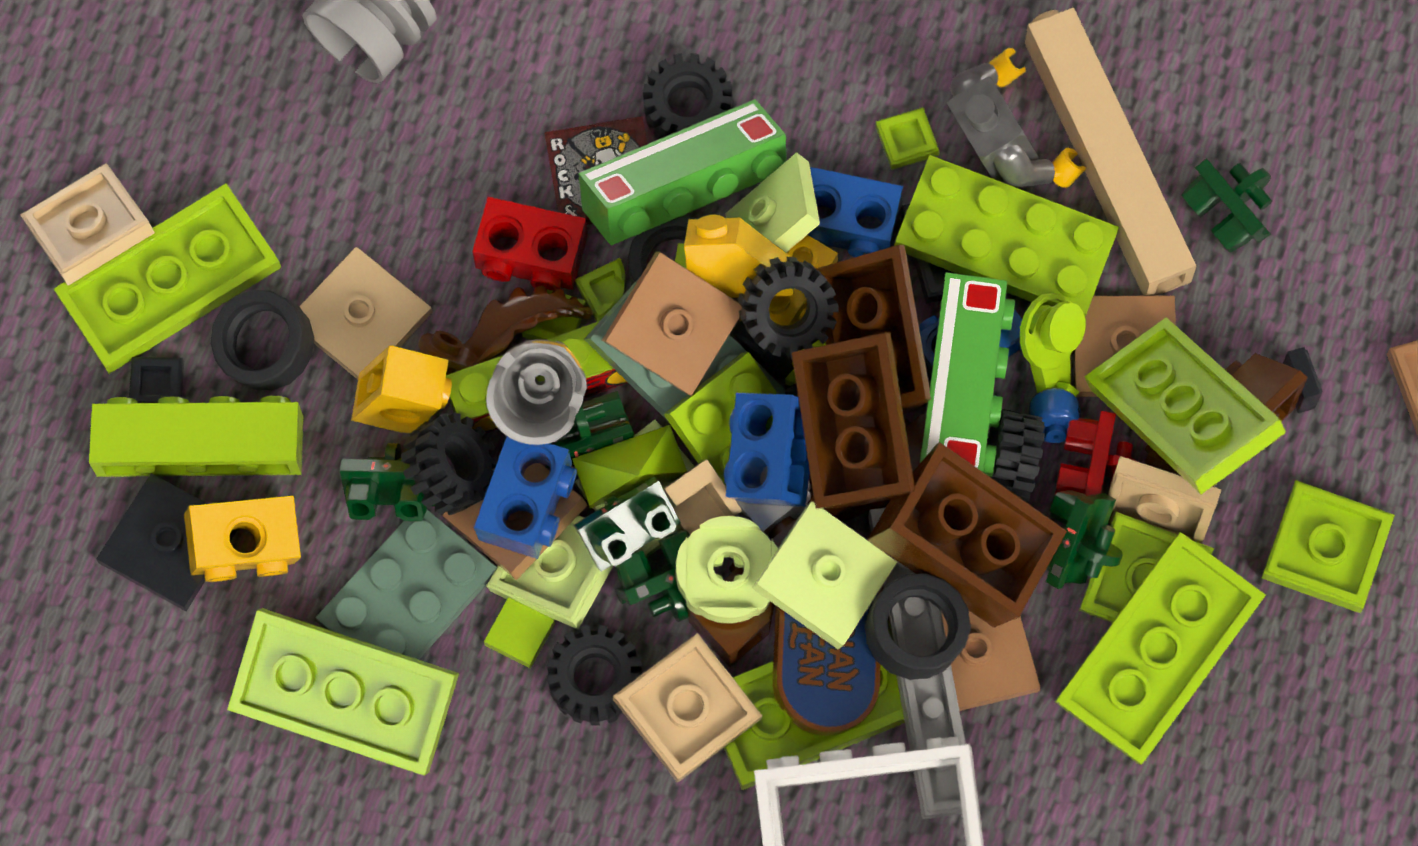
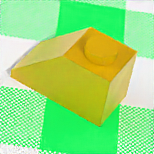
(727, 252)

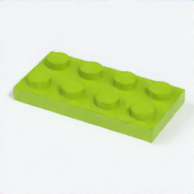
(1004, 234)
(169, 278)
(1184, 405)
(1160, 648)
(343, 691)
(779, 737)

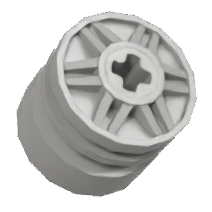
(371, 25)

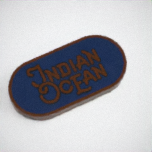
(823, 685)

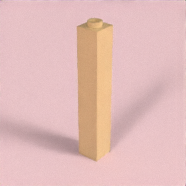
(1109, 152)

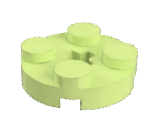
(705, 549)

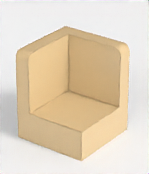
(700, 497)

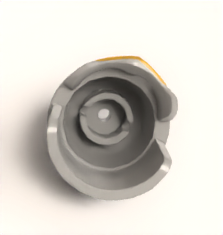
(536, 410)

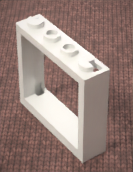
(886, 760)

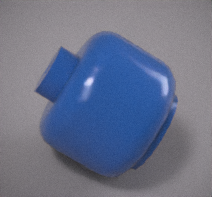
(1057, 410)

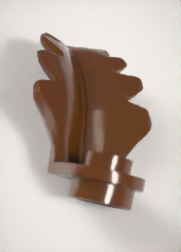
(501, 324)

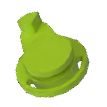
(1049, 338)

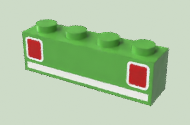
(682, 172)
(966, 368)

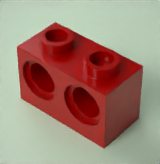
(535, 233)

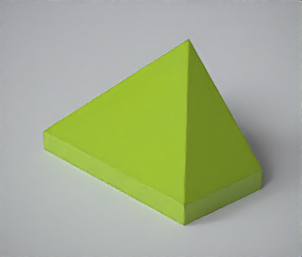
(628, 464)

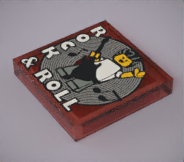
(583, 148)

